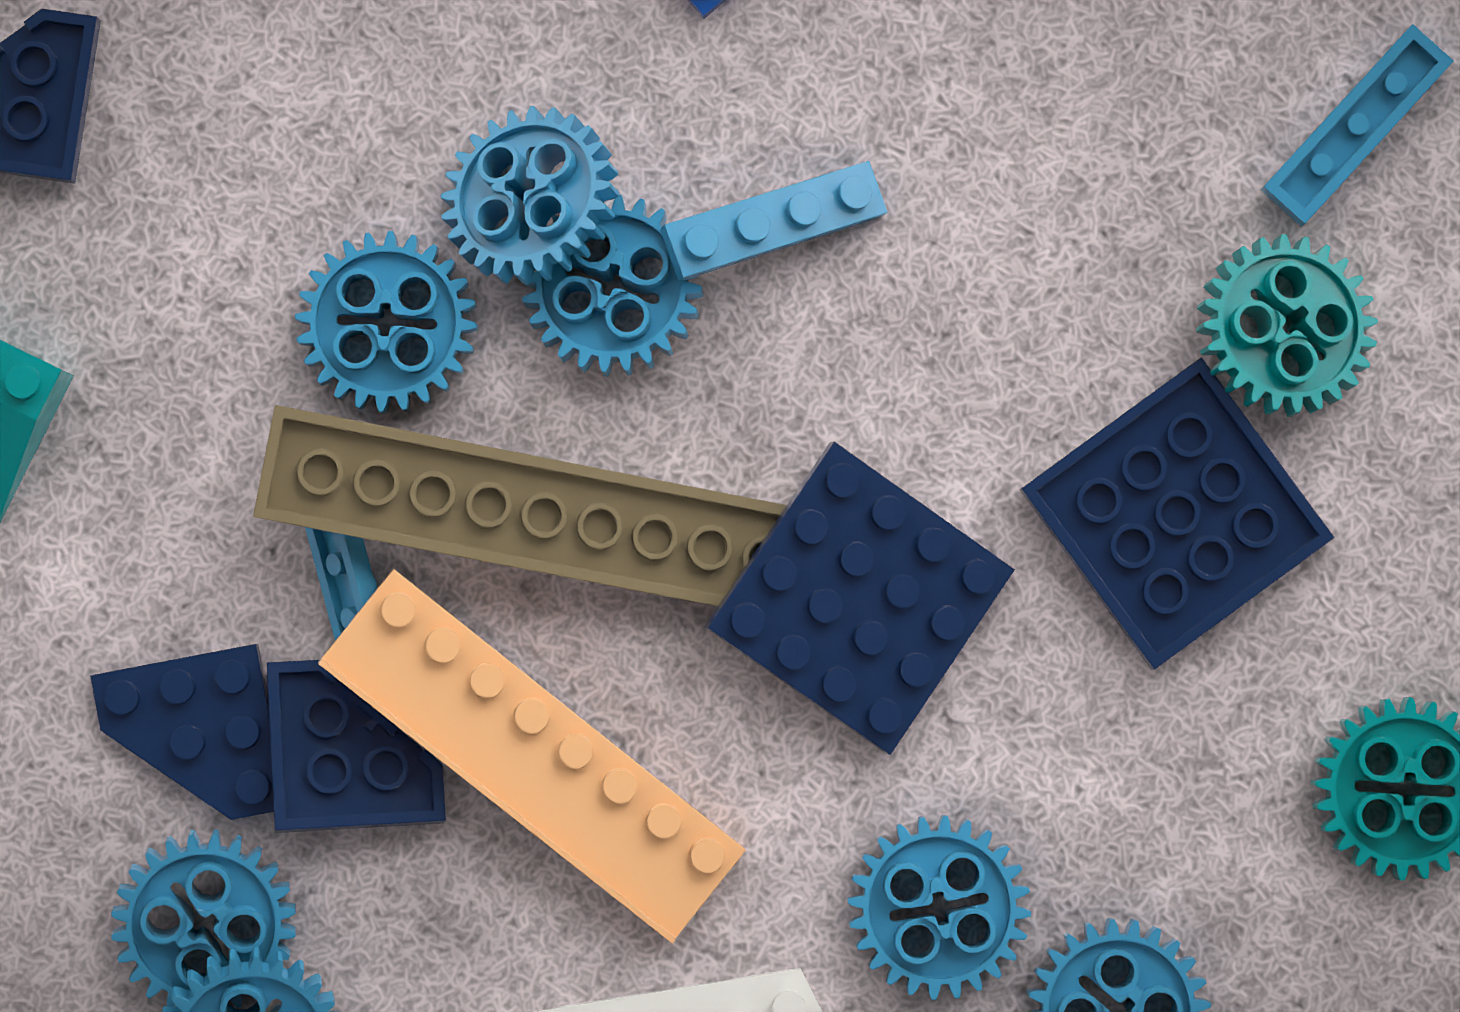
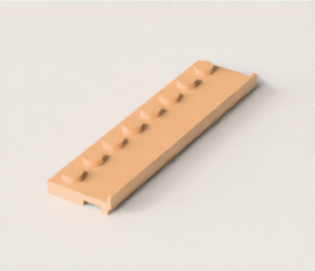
(531, 755)

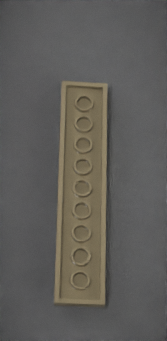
(507, 507)

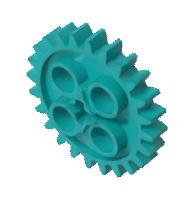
(1257, 361)
(1400, 837)

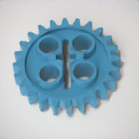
(530, 195)
(390, 271)
(593, 331)
(246, 891)
(947, 958)
(1150, 971)
(253, 978)

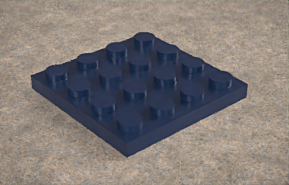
(1177, 513)
(859, 598)

